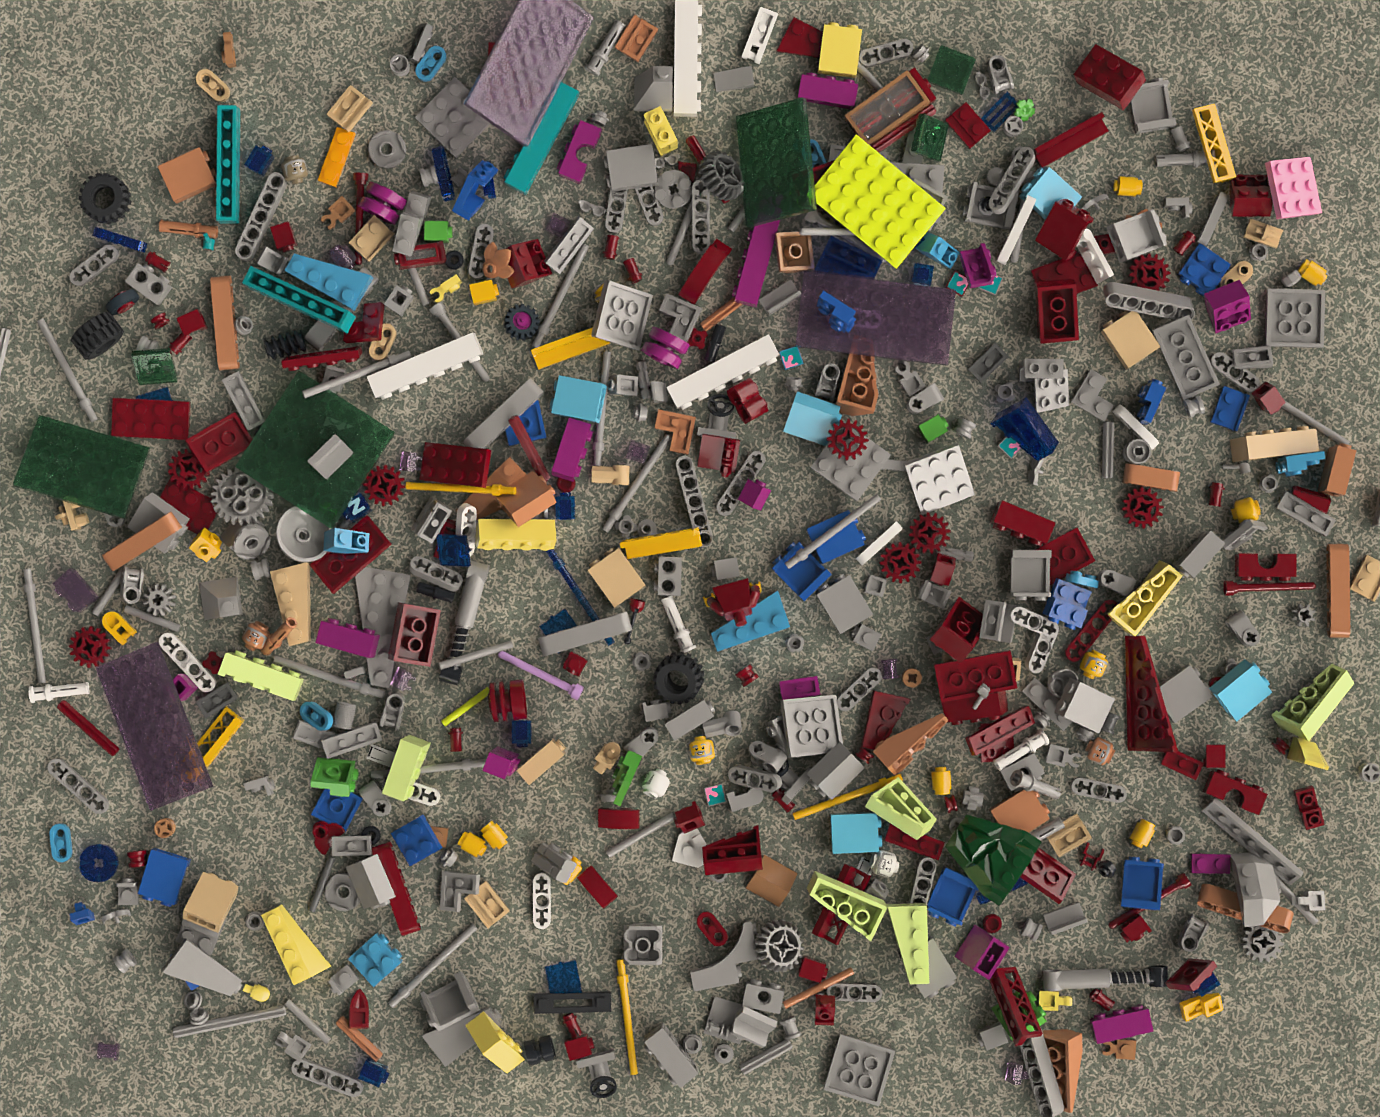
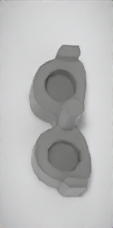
(981, 80)
(671, 160)
(1094, 201)
(585, 206)
(1033, 475)
(115, 914)

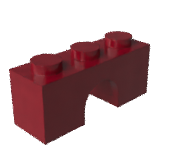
(1283, 566)
(1251, 798)

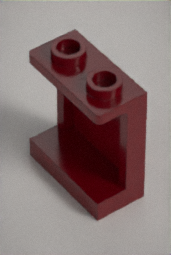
(1063, 228)

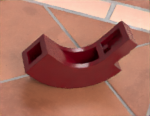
(704, 271)

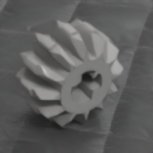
(164, 604)

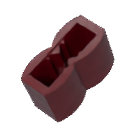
(747, 400)

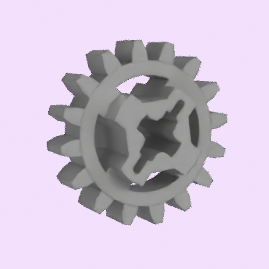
(1261, 948)

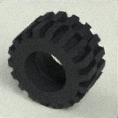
(120, 202)
(97, 335)
(668, 688)

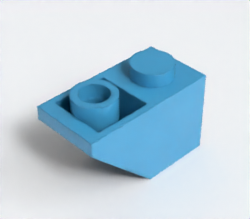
(938, 250)
(346, 541)

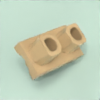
(1263, 233)
(75, 521)
(607, 757)

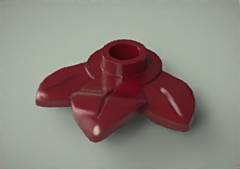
(323, 840)

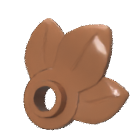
(498, 260)

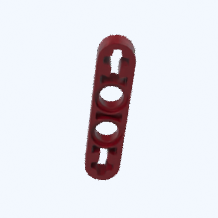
(1093, 632)

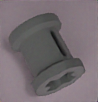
(1110, 723)

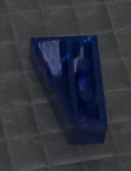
(847, 260)
(1026, 428)

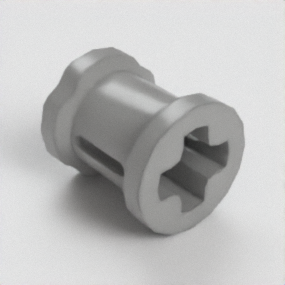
(790, 1028)

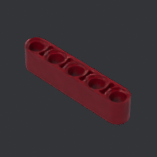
(401, 906)

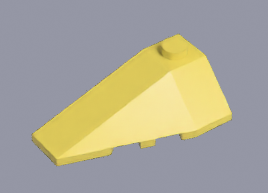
(1307, 753)

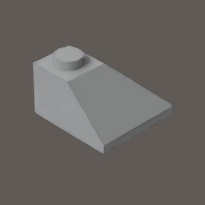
(654, 89)
(220, 598)

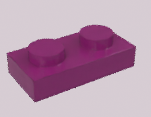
(799, 687)
(1210, 863)

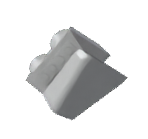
(642, 944)

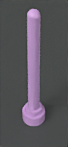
(573, 690)

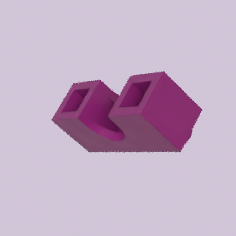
(584, 136)

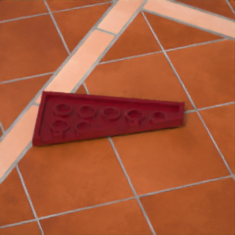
(1146, 712)

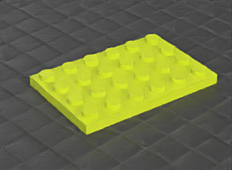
(876, 201)

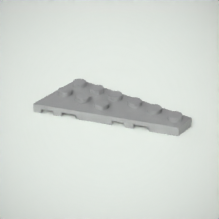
(378, 602)

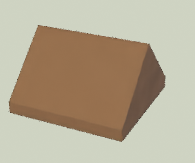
(794, 252)
(772, 882)

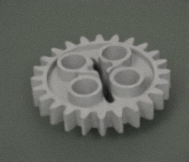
(254, 506)

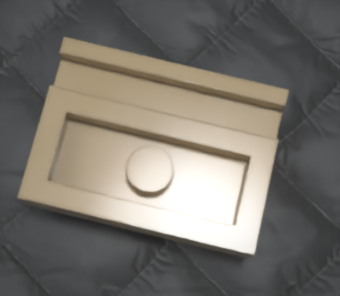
(349, 108)
(371, 238)
(1367, 579)
(1069, 837)
(487, 905)

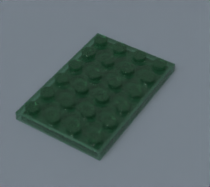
(776, 162)
(81, 466)

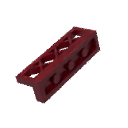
(1070, 140)
(827, 917)
(1009, 1005)

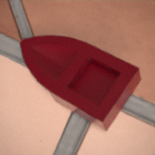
(359, 1011)

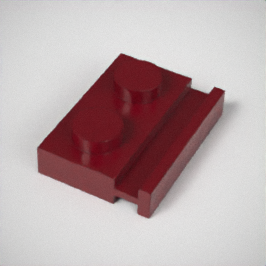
(967, 125)

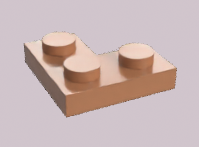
(680, 425)

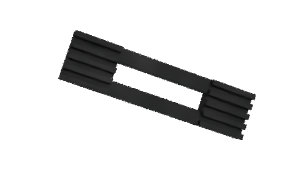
(544, 1002)

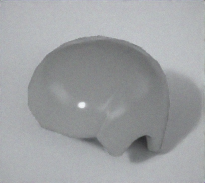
(1058, 680)

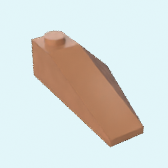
(858, 386)
(505, 475)
(898, 749)
(1065, 1055)

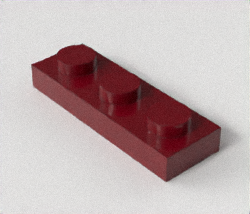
(924, 845)

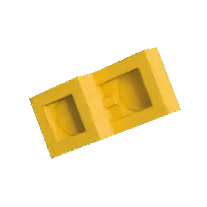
(1206, 1005)

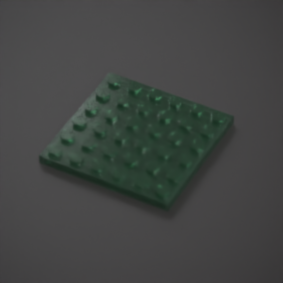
(296, 432)

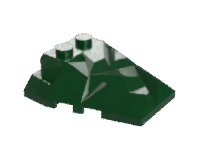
(992, 854)

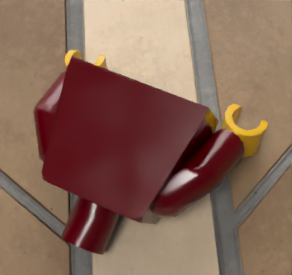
(734, 600)

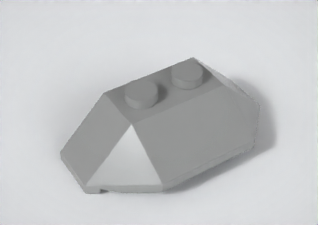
(1255, 888)

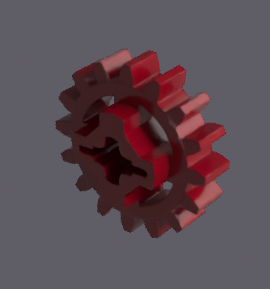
(1142, 268)
(838, 439)
(380, 473)
(185, 476)
(1154, 502)
(939, 532)
(903, 554)
(93, 653)

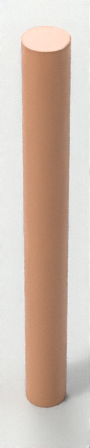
(817, 988)

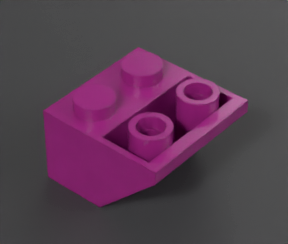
(1228, 306)
(982, 952)

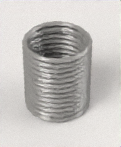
(344, 715)

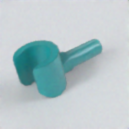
(207, 242)

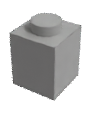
(725, 568)
(992, 1036)

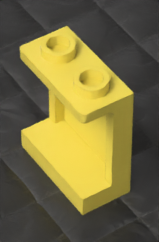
(840, 50)
(660, 131)

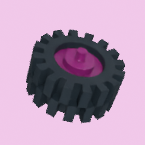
(521, 322)

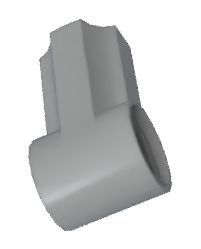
(729, 725)

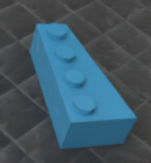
(332, 280)
(765, 619)

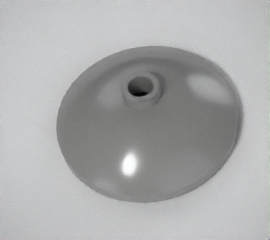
(287, 534)

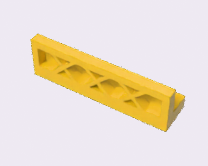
(1216, 141)
(566, 348)
(662, 543)
(225, 735)

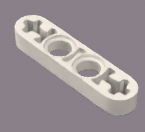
(1016, 230)
(185, 664)

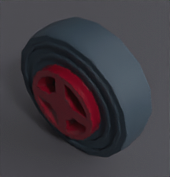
(122, 302)

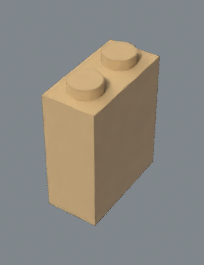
(1129, 338)
(616, 576)
(542, 761)
(210, 901)

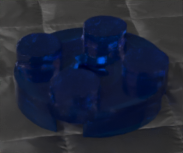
(88, 862)

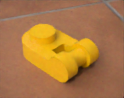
(113, 621)

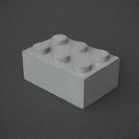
(670, 1055)

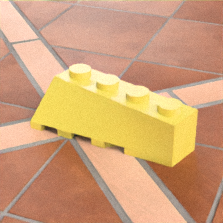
(507, 536)
(1142, 603)
(293, 945)

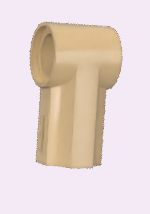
(616, 474)

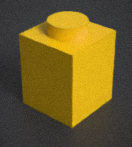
(484, 292)

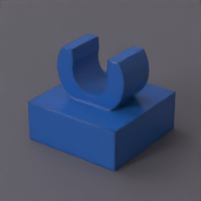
(81, 915)

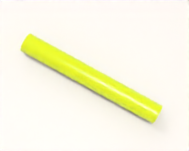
(465, 707)

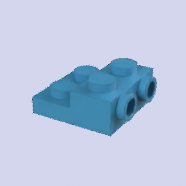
(1294, 464)
(376, 959)

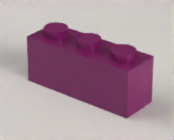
(828, 91)
(572, 449)
(348, 638)
(1121, 1024)

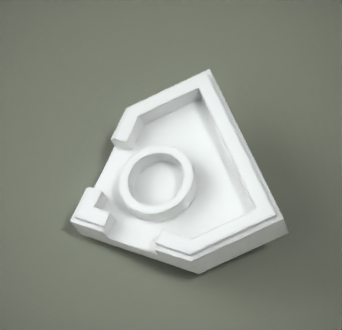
(689, 849)

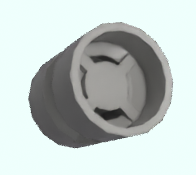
(1136, 452)

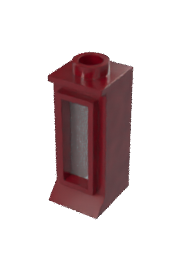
(422, 256)

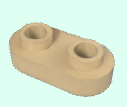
(213, 86)
(1235, 273)
(385, 343)

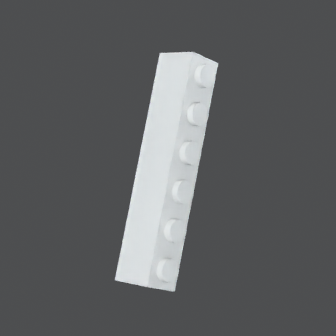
(685, 58)
(425, 365)
(723, 371)

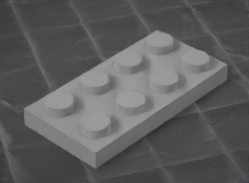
(1186, 356)

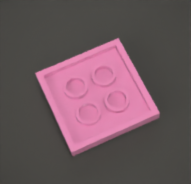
(1293, 187)

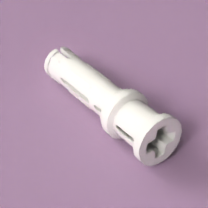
(681, 634)
(49, 692)
(1028, 746)

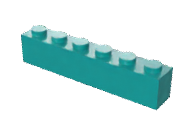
(533, 156)
(228, 164)
(299, 299)

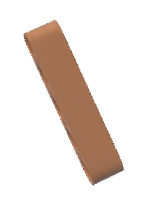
(224, 322)
(142, 541)
(1339, 590)
(1227, 903)

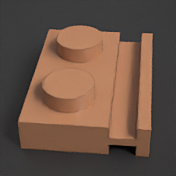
(636, 38)

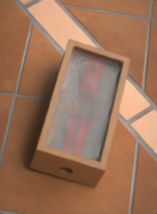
(887, 108)

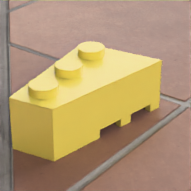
(495, 1043)

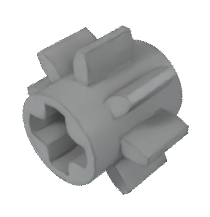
(1308, 613)
(972, 798)

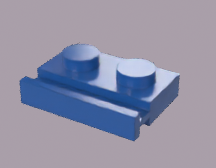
(1230, 408)

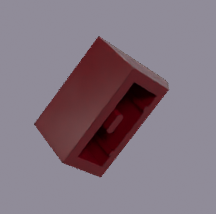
(1250, 196)
(528, 263)

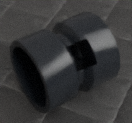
(539, 1050)

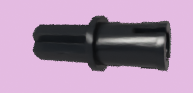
(715, 343)
(435, 592)

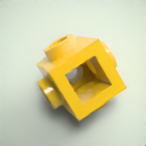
(206, 545)

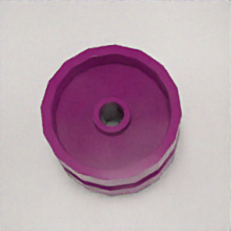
(382, 204)
(666, 345)

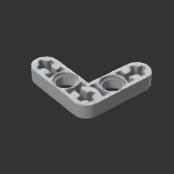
(1041, 635)

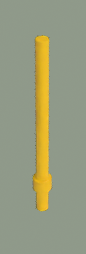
(495, 489)
(845, 797)
(622, 980)

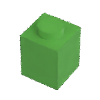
(437, 231)
(933, 428)

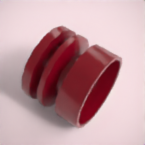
(508, 700)

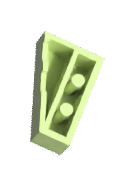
(406, 767)
(902, 809)

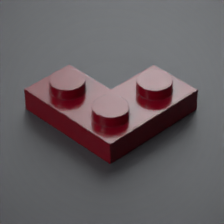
(370, 327)

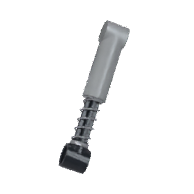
(465, 617)
(1102, 978)

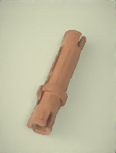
(188, 229)
(275, 639)

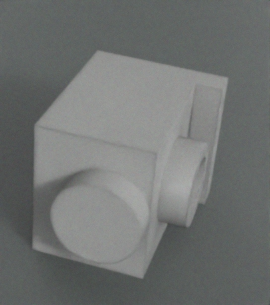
(392, 302)
(332, 371)
(656, 710)

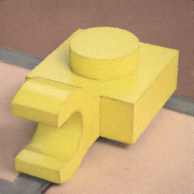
(450, 285)
(1050, 1000)

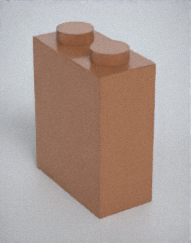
(188, 175)
(1337, 470)
(530, 499)
(1021, 811)

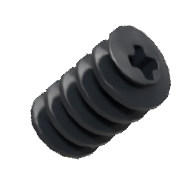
(284, 344)

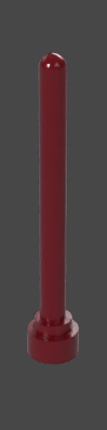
(360, 180)
(1231, 588)
(1181, 882)

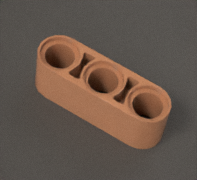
(1151, 477)

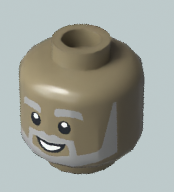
(294, 169)

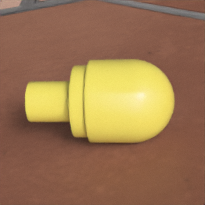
(257, 992)

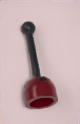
(635, 606)

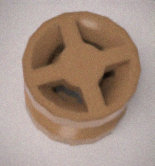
(909, 675)
(161, 828)

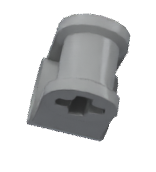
(999, 76)
(827, 383)
(927, 397)
(132, 583)
(1119, 583)
(1242, 626)
(393, 713)
(640, 744)
(767, 756)
(373, 796)
(1192, 931)

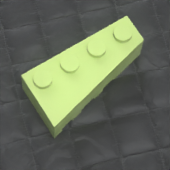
(261, 675)
(1314, 703)
(848, 903)
(911, 934)

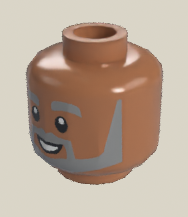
(255, 635)
(1100, 751)

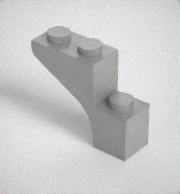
(411, 222)

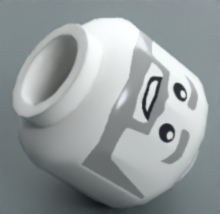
(655, 783)
(884, 863)

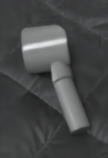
(1244, 467)
(983, 691)

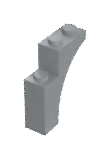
(725, 970)

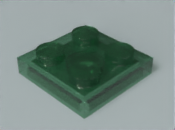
(951, 70)
(929, 137)
(154, 366)

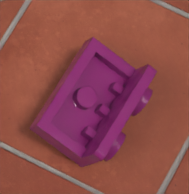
(978, 266)

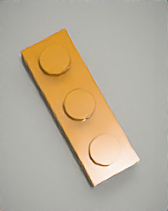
(336, 157)

